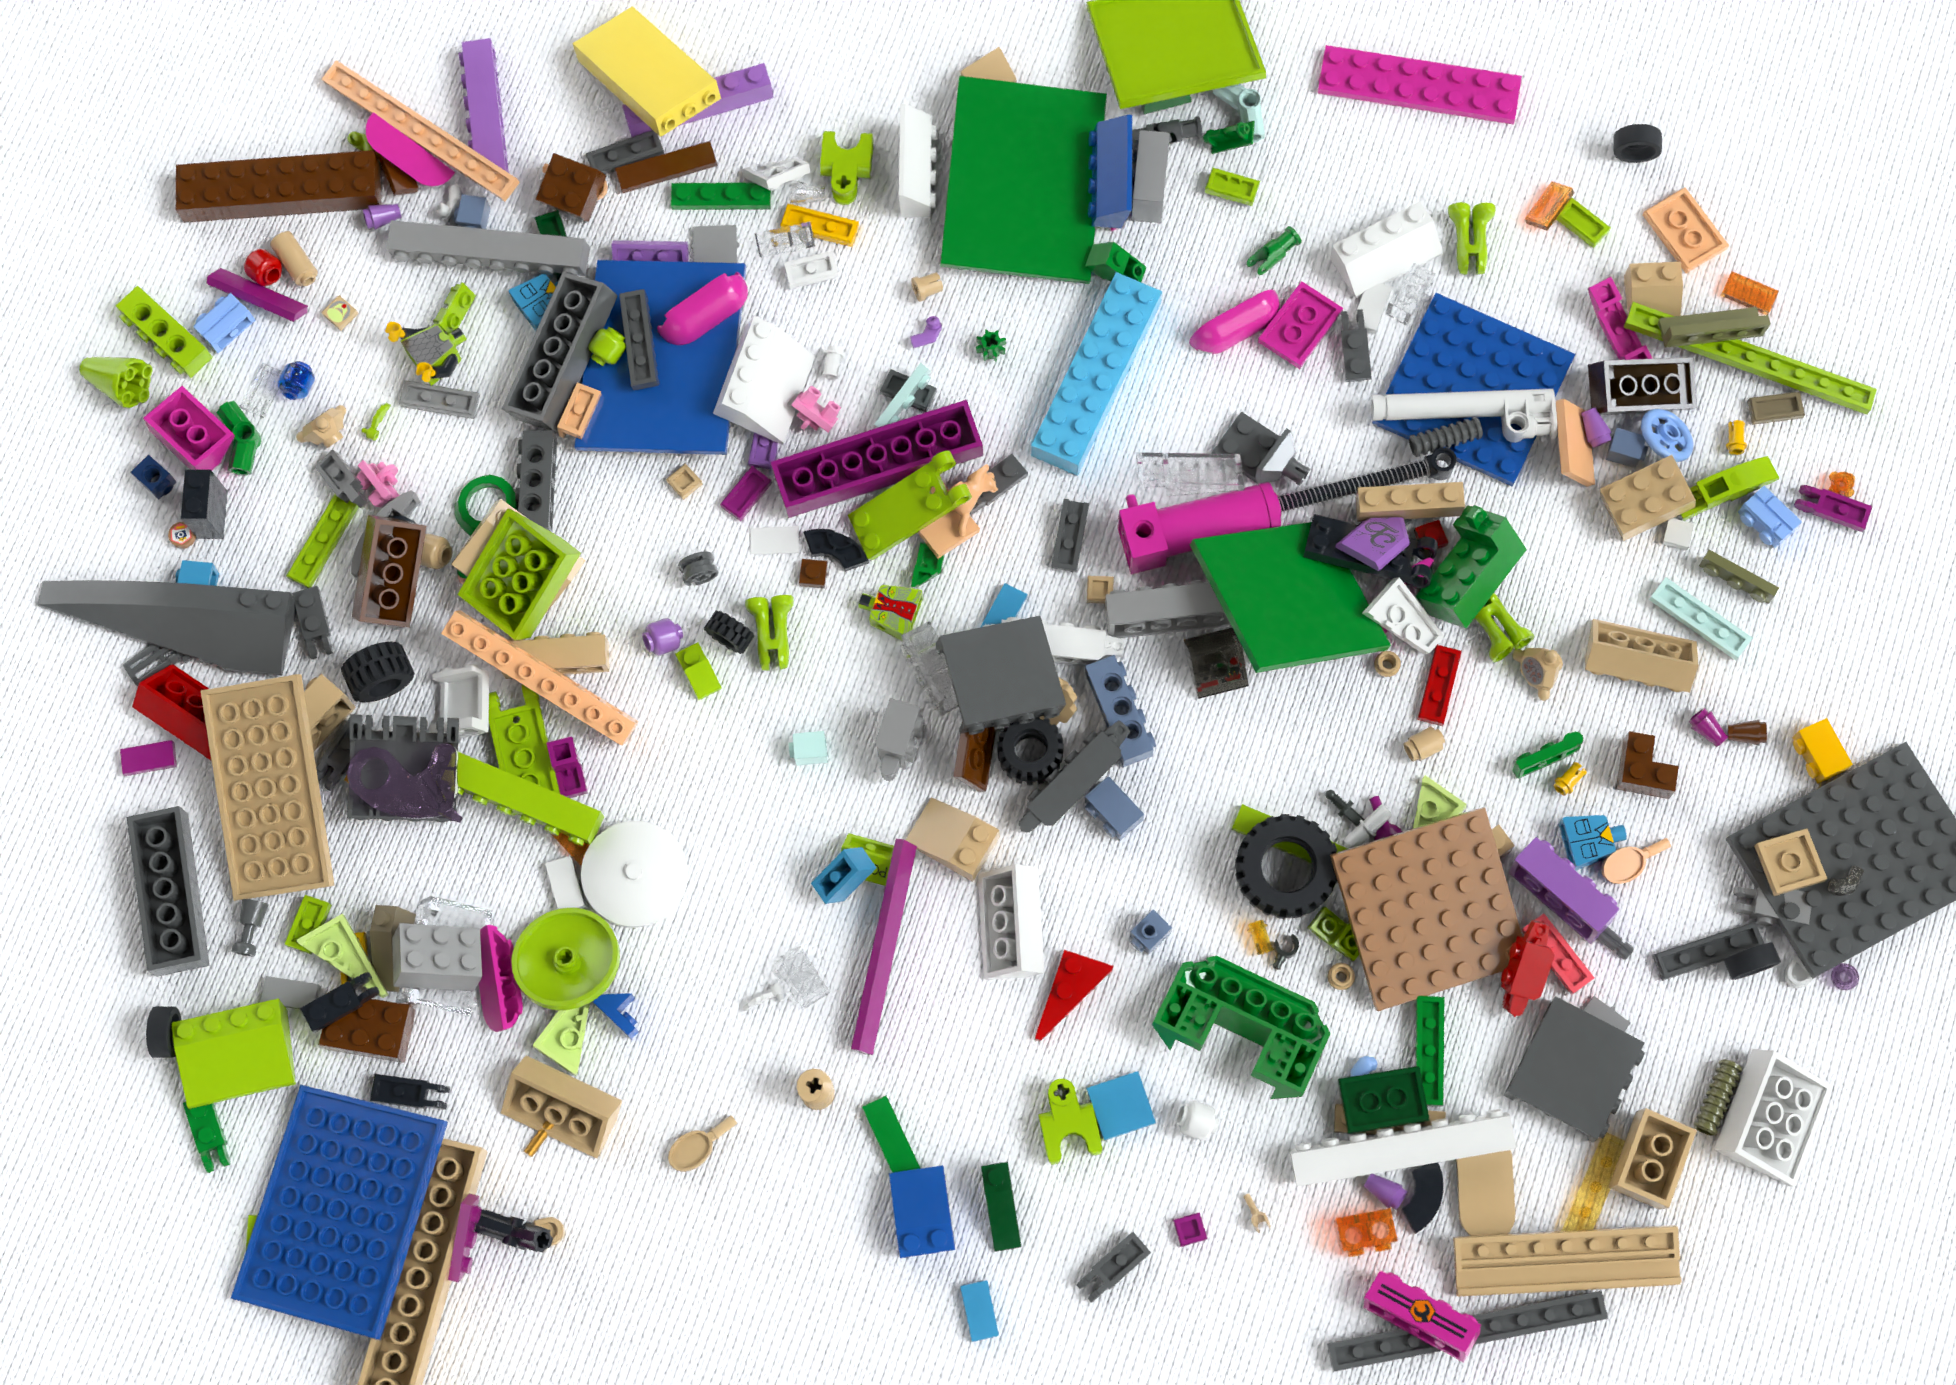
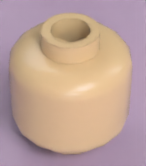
(436, 552)

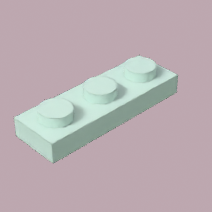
(905, 396)

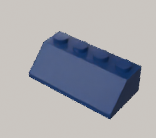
(1111, 172)

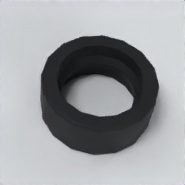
(1637, 143)
(1752, 961)
(159, 1031)

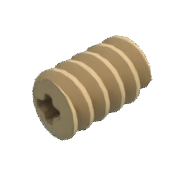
(810, 1080)

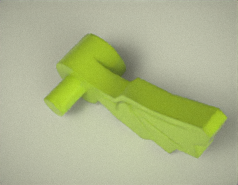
(372, 433)

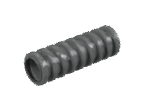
(1445, 436)

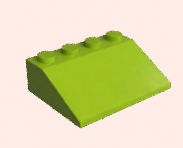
(518, 575)
(234, 1053)

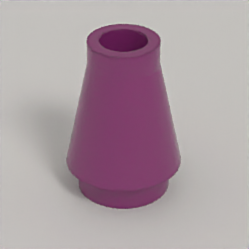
(1708, 727)

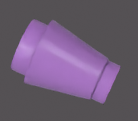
(381, 215)
(1596, 428)
(1386, 1191)

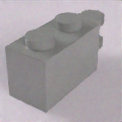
(1762, 910)

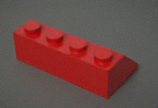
(176, 705)

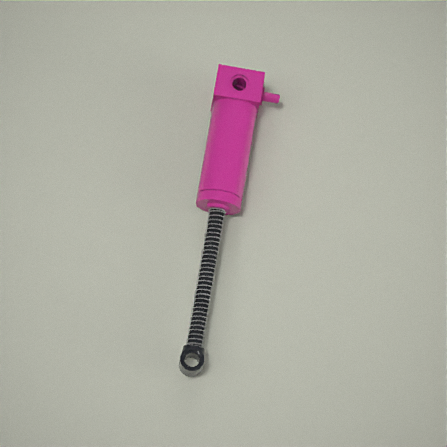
(1155, 534)

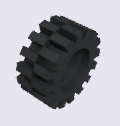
(729, 632)

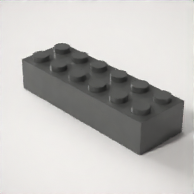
(559, 351)
(167, 891)

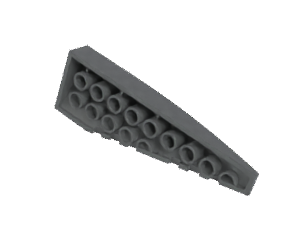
(216, 624)

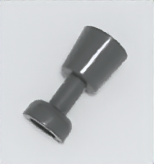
(251, 916)

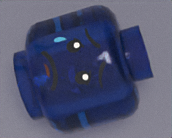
(296, 380)

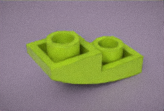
(1334, 933)

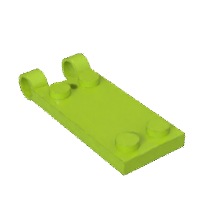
(907, 507)
(522, 745)

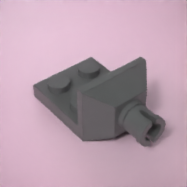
(1262, 452)

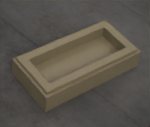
(1776, 408)

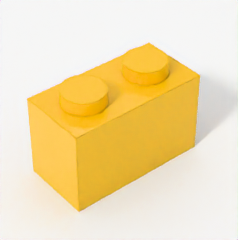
(1821, 751)

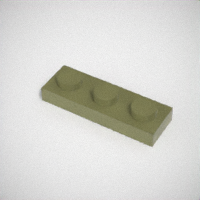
(1738, 577)

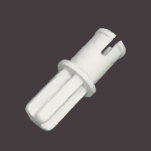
(1368, 827)

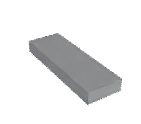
(439, 399)

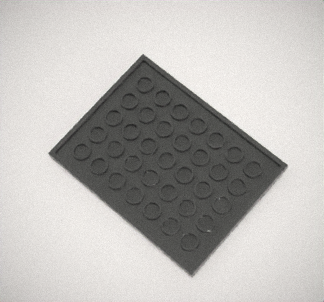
(1871, 818)

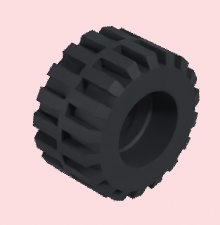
(377, 671)
(1035, 770)

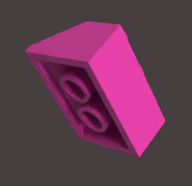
(189, 430)

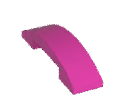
(1612, 318)

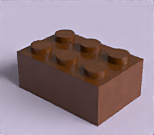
(374, 1031)

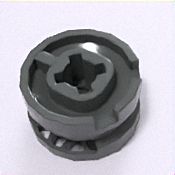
(698, 568)

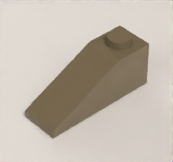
(382, 929)

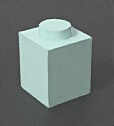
(809, 748)

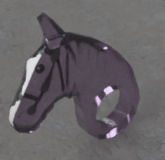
(406, 796)

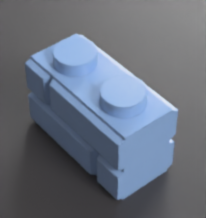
(223, 322)
(1769, 517)

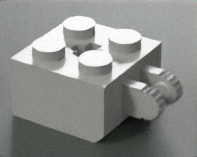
(898, 737)

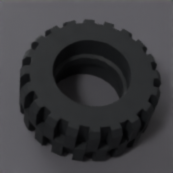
(1260, 892)

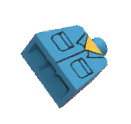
(533, 298)
(1589, 838)

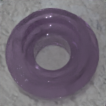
(1850, 971)

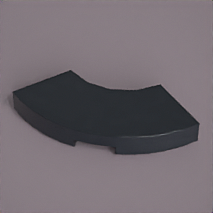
(836, 546)
(1426, 1196)

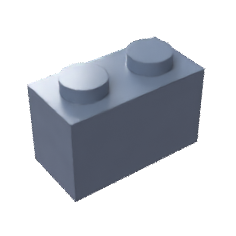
(1113, 809)

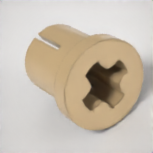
(926, 286)

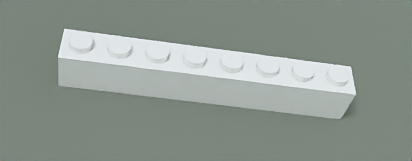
(1402, 1148)

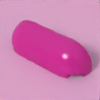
(406, 153)
(704, 309)
(1237, 323)
(498, 988)

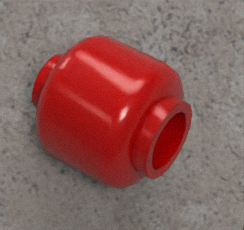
(263, 267)

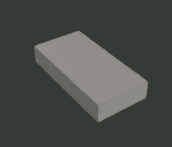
(290, 992)

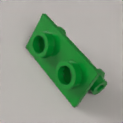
(1230, 137)

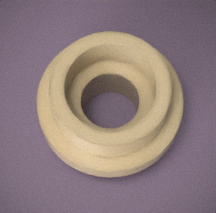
(1392, 658)
(1341, 968)

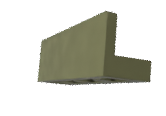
(1713, 327)

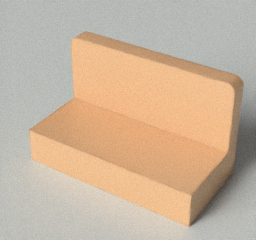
(578, 411)

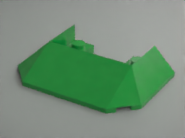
(1252, 1008)

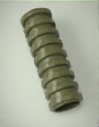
(1718, 1097)

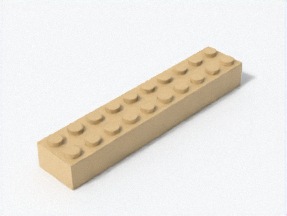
(423, 1286)

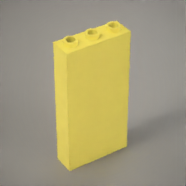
(646, 71)

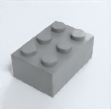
(1149, 175)
(436, 957)

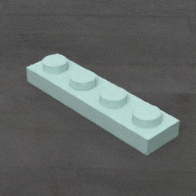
(1700, 618)

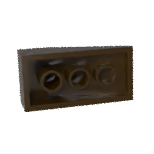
(1642, 385)

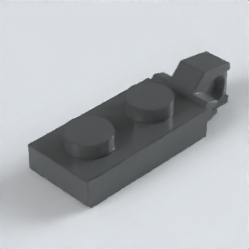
(341, 478)

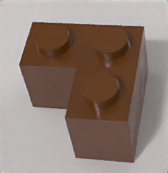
(1641, 774)

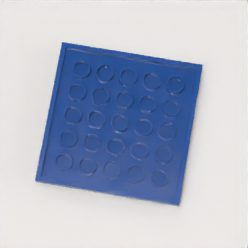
(1475, 352)

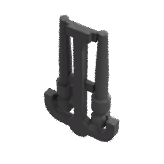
(159, 654)

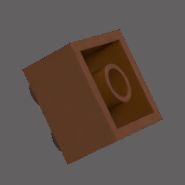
(571, 187)

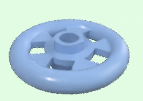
(1667, 434)

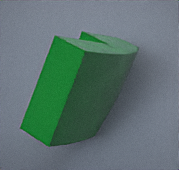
(926, 567)

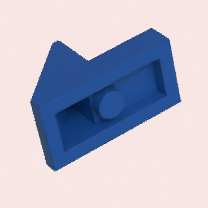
(613, 1005)

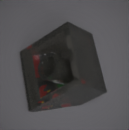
(1216, 662)

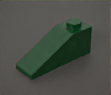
(1001, 1206)

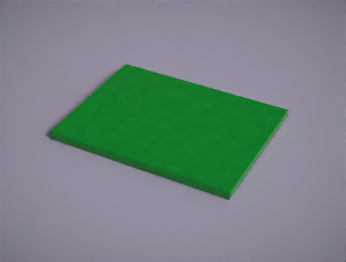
(1021, 180)

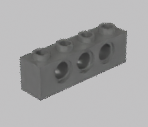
(533, 444)

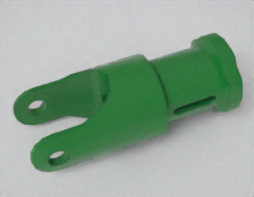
(1274, 250)

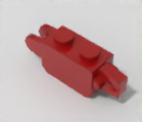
(1527, 968)

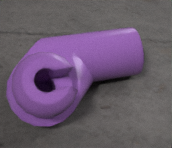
(929, 334)

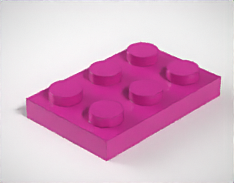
(1300, 325)

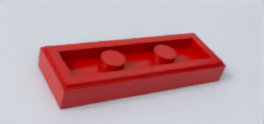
(1439, 685)

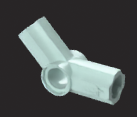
(1236, 97)

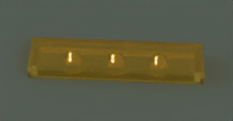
(1594, 1186)

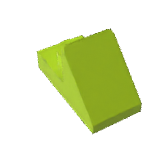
(698, 671)

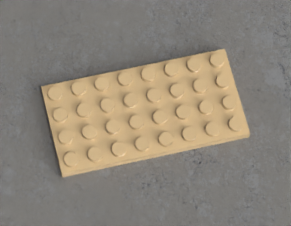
(267, 787)

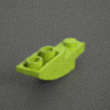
(1731, 484)

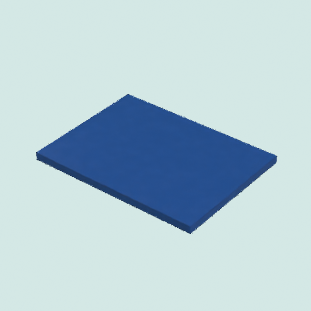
(680, 410)
(339, 1211)

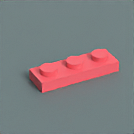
(1566, 963)

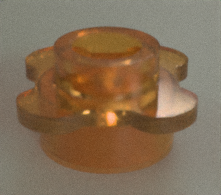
(1845, 478)

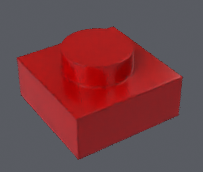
(1433, 530)

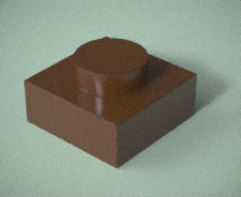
(813, 573)

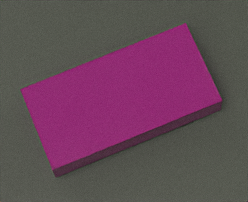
(746, 493)
(148, 758)

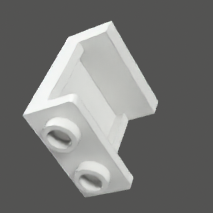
(464, 696)

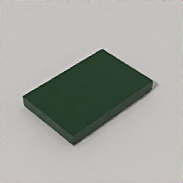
(1383, 1100)

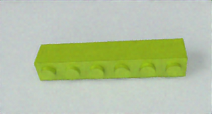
(527, 800)

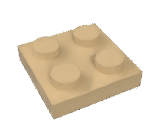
(1790, 862)

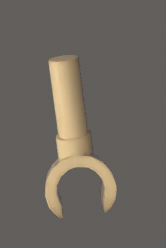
(1257, 1216)

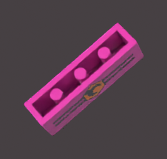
(1422, 1315)

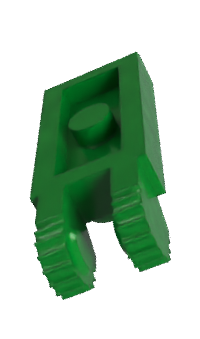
(1548, 755)
(207, 1134)

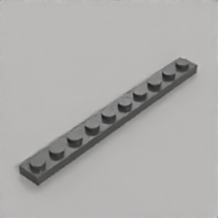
(1494, 1327)

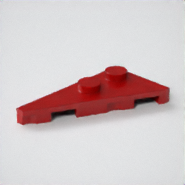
(1073, 982)

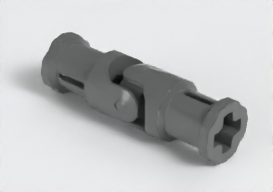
(1176, 128)

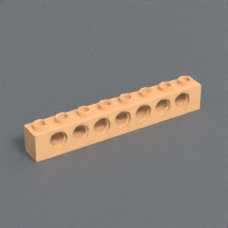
(540, 677)

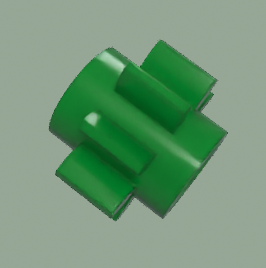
(987, 340)

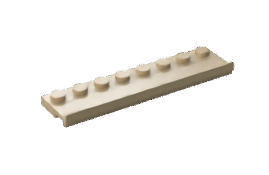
(1567, 1260)

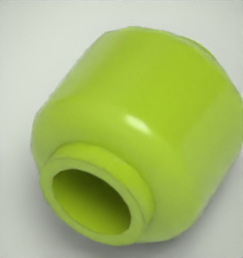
(607, 346)

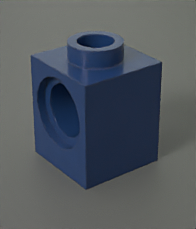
(147, 470)

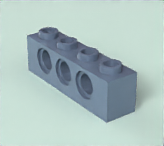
(1098, 676)

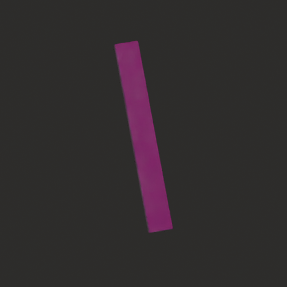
(884, 947)

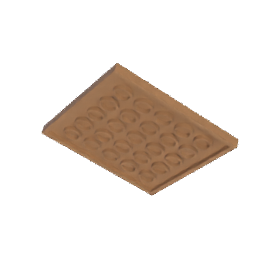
(1428, 908)

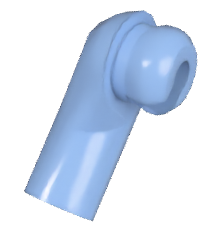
(1364, 1066)

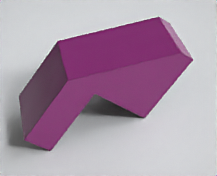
(567, 767)

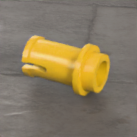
(1736, 438)
(1565, 783)

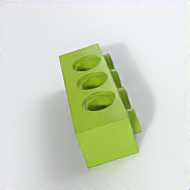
(139, 304)

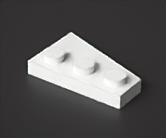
(1404, 617)

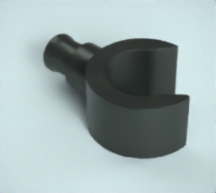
(1281, 956)

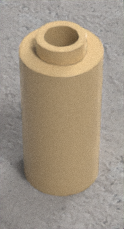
(294, 258)

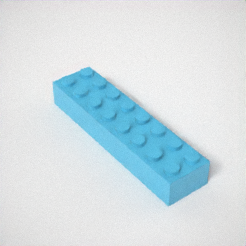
(1096, 374)

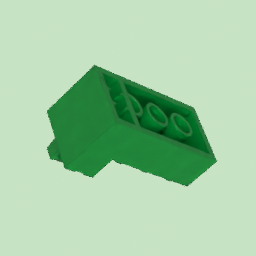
(1473, 567)

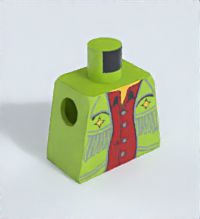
(893, 609)

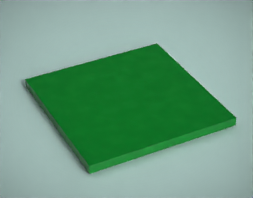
(1284, 604)

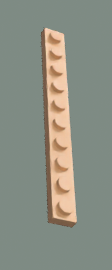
(421, 131)

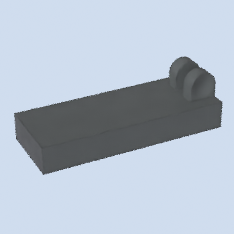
(1070, 535)

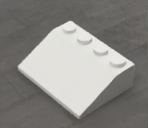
(764, 380)
(1773, 1116)

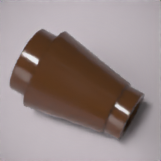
(1748, 732)

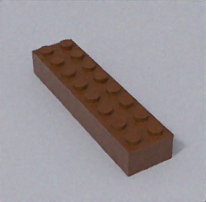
(278, 186)

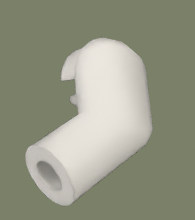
(447, 210)

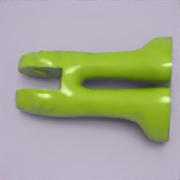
(1481, 215)
(760, 610)
(1501, 645)

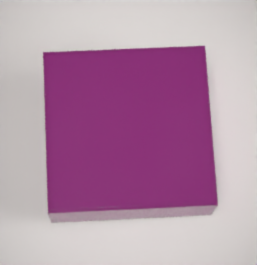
(1190, 1229)

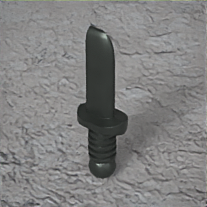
(1345, 809)

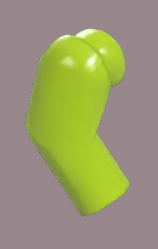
(359, 141)

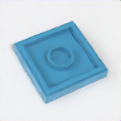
(1121, 1105)

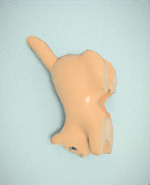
(977, 484)

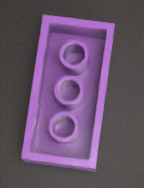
(1564, 889)

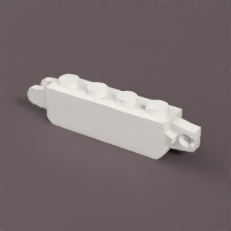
(1077, 644)

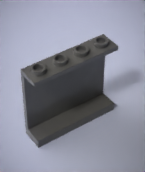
(1002, 674)
(1576, 1068)

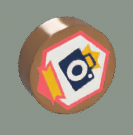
(181, 535)

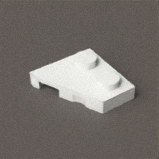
(778, 173)

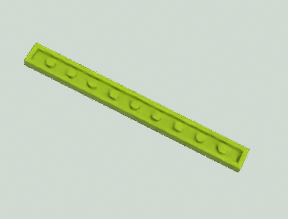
(1764, 364)

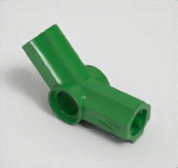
(243, 450)

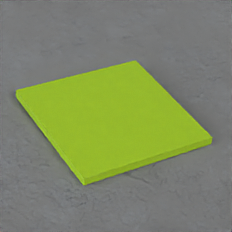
(1173, 47)

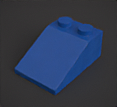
(921, 1211)

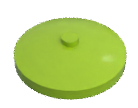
(565, 958)

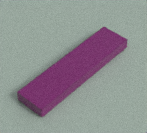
(257, 294)

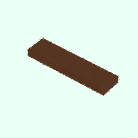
(666, 167)

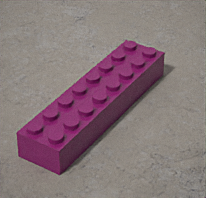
(874, 458)

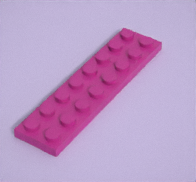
(1419, 84)

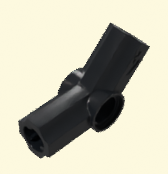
(514, 1231)

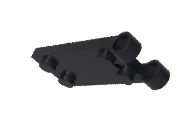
(1327, 532)

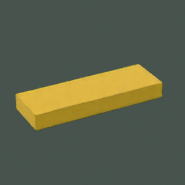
(823, 225)

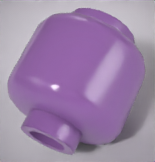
(662, 636)

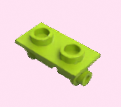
(458, 304)

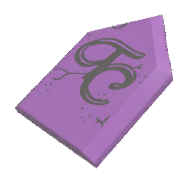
(1376, 541)

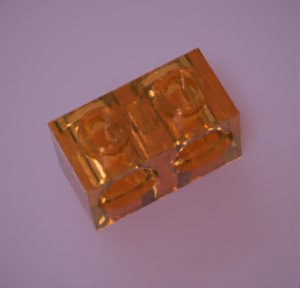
(1363, 1224)

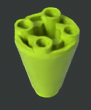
(119, 378)

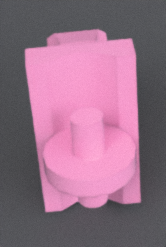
(813, 413)
(382, 478)

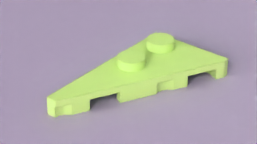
(1436, 803)
(339, 946)
(564, 1038)

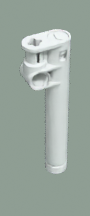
(1528, 408)

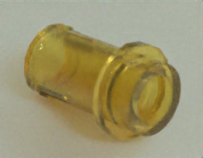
(1260, 937)

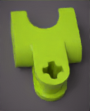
(846, 165)
(1068, 1119)

